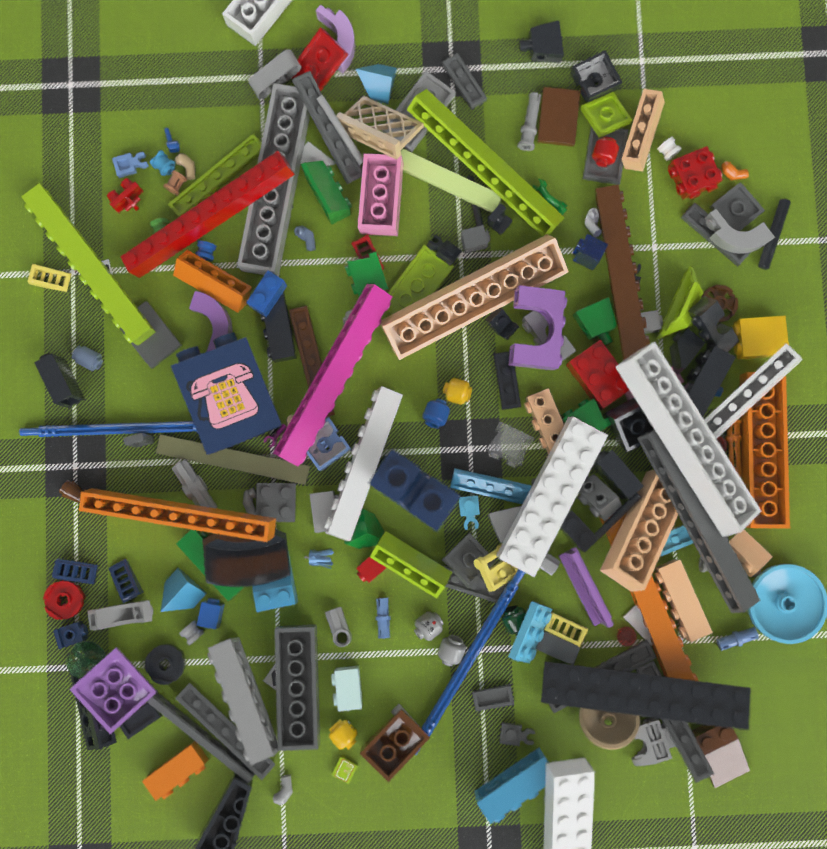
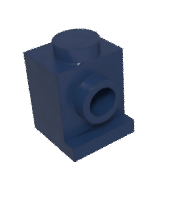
(64, 638)

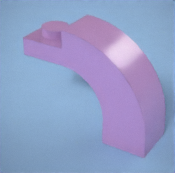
(342, 28)

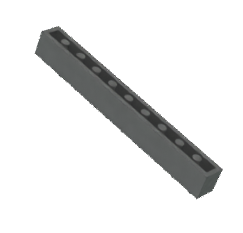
(712, 547)

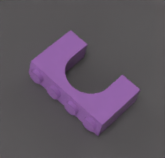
(551, 305)

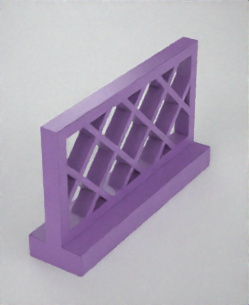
(585, 587)

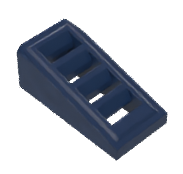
(58, 568)
(119, 583)

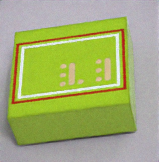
(344, 769)

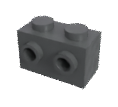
(599, 497)

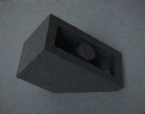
(684, 349)

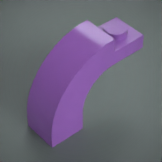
(215, 312)

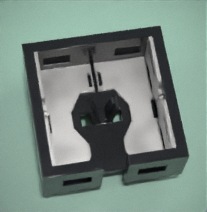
(603, 73)

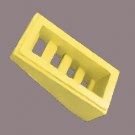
(32, 280)
(582, 635)

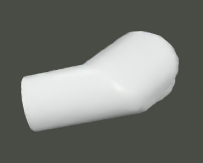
(591, 222)

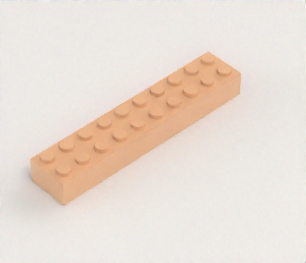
(473, 296)

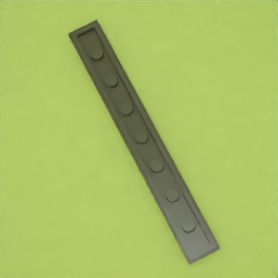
(233, 460)

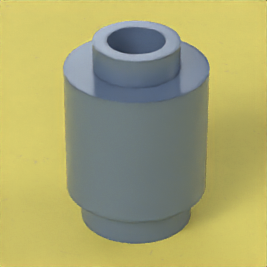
(87, 358)

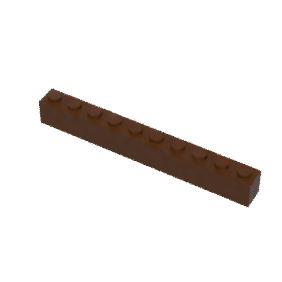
(621, 270)

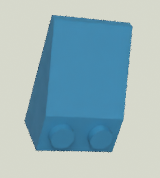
(276, 593)

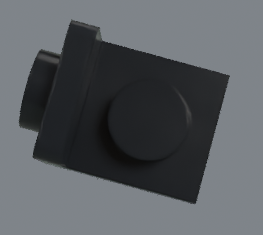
(498, 220)
(502, 324)

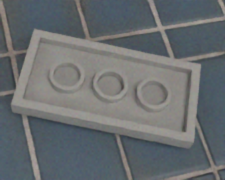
(438, 89)

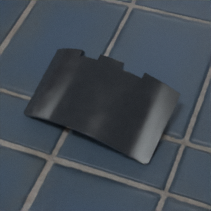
(245, 561)

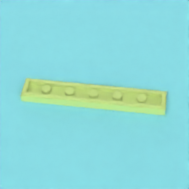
(450, 181)

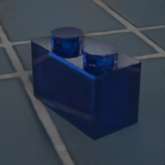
(589, 251)

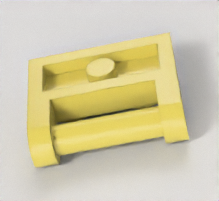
(496, 575)

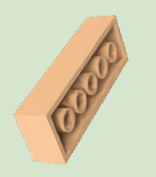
(641, 536)

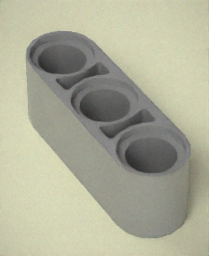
(276, 71)

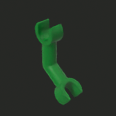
(560, 206)

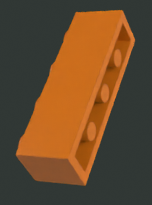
(212, 281)

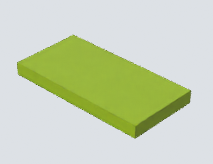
(419, 279)

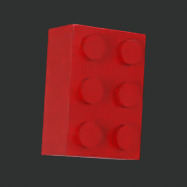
(598, 375)

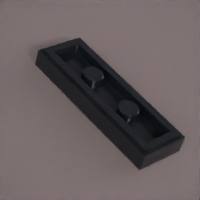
(506, 382)

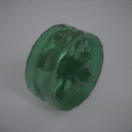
(79, 667)

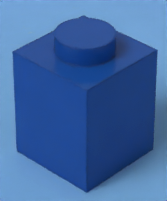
(210, 613)

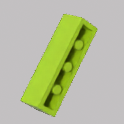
(411, 564)

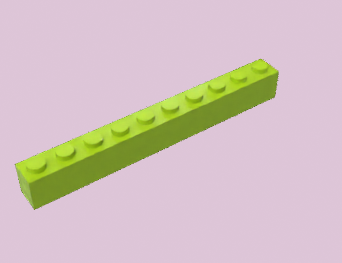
(485, 163)
(88, 264)

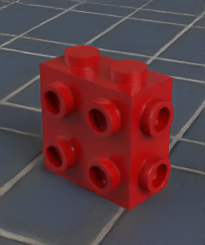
(695, 173)

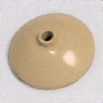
(613, 736)

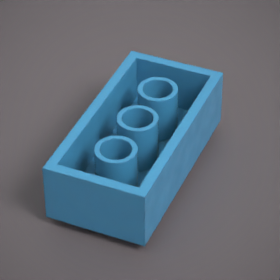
(512, 786)

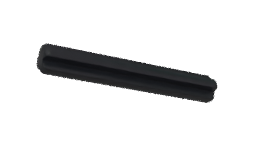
(776, 229)

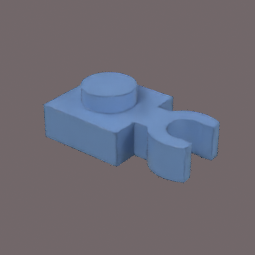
(127, 164)

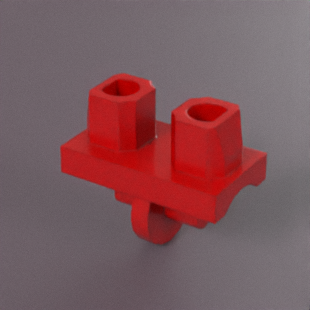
(127, 198)

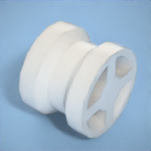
(669, 148)

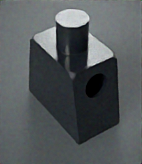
(544, 43)

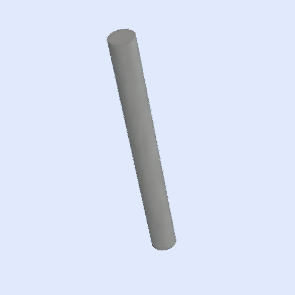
(340, 129)

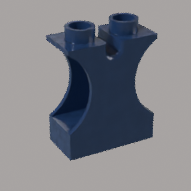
(414, 490)

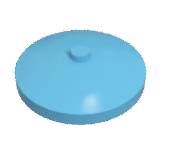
(790, 604)

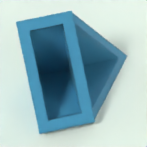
(378, 81)
(181, 592)

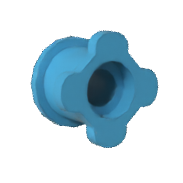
(162, 163)

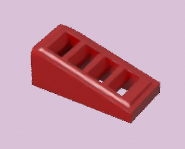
(366, 238)

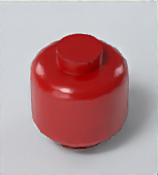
(605, 151)

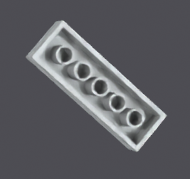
(244, 700)

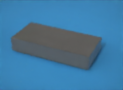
(138, 440)
(492, 697)

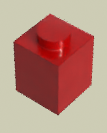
(369, 570)

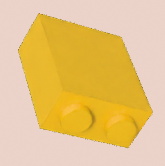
(760, 336)

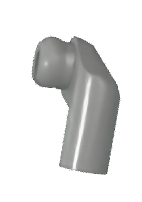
(281, 797)

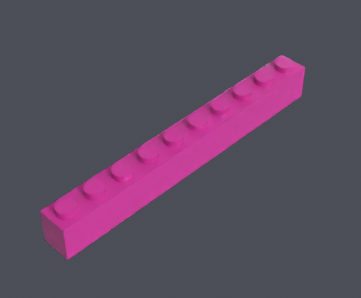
(333, 374)

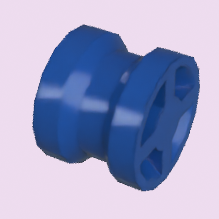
(205, 250)

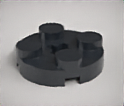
(173, 672)

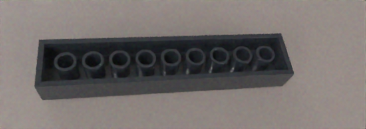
(646, 695)

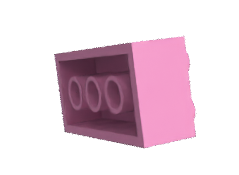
(380, 195)

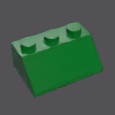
(327, 190)

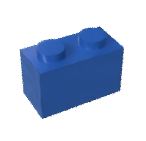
(267, 293)

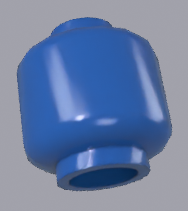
(436, 413)

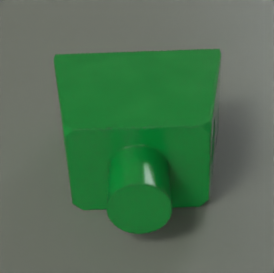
(597, 321)

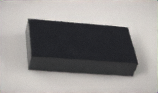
(139, 720)

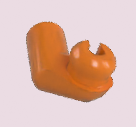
(732, 173)

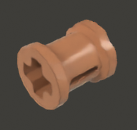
(175, 182)

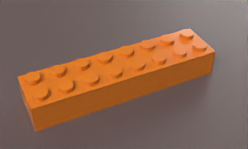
(766, 456)

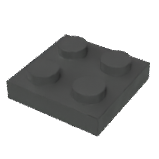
(738, 207)
(276, 501)
(462, 559)

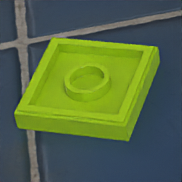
(606, 114)

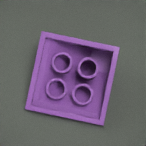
(113, 690)

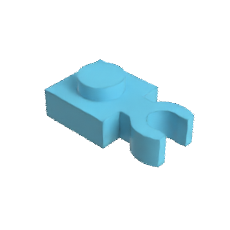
(469, 507)

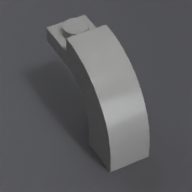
(734, 240)
(120, 614)

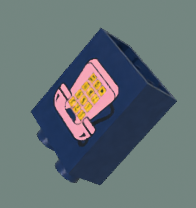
(225, 393)

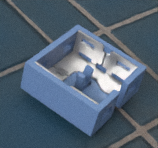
(338, 446)

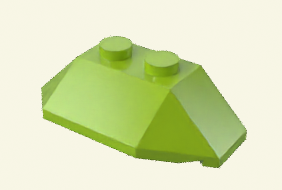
(686, 296)

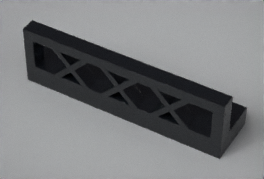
(93, 727)

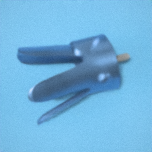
(318, 558)

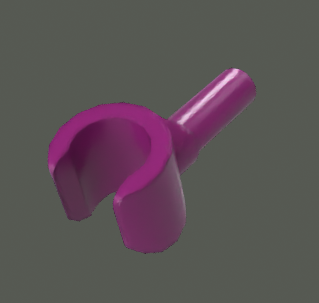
(274, 437)

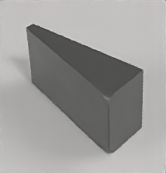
(558, 648)

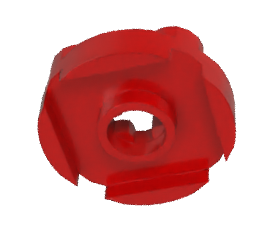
(53, 602)

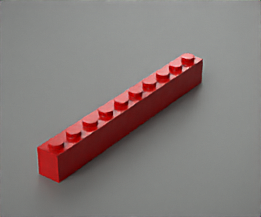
(207, 215)

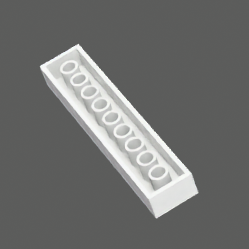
(689, 440)

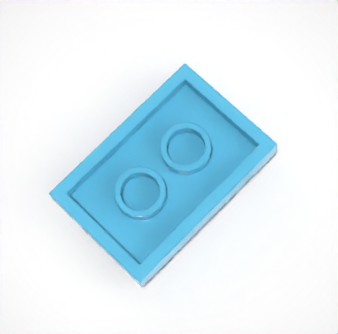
(530, 632)

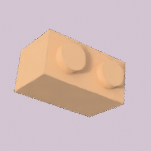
(749, 552)

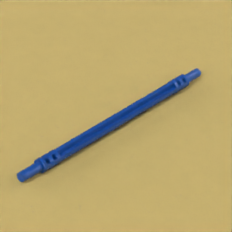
(101, 429)
(472, 653)

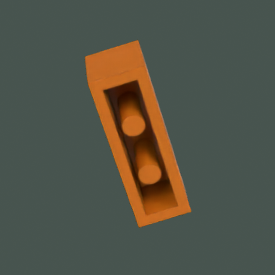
(176, 771)

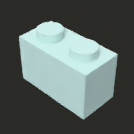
(348, 688)

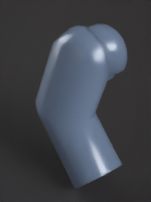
(306, 235)

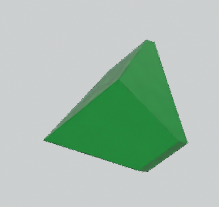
(367, 531)

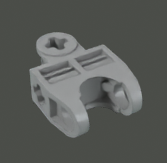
(655, 743)

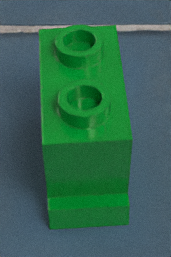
(365, 272)
(589, 414)

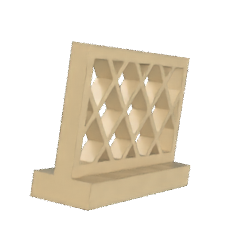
(371, 135)

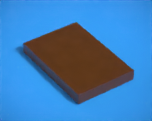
(558, 116)

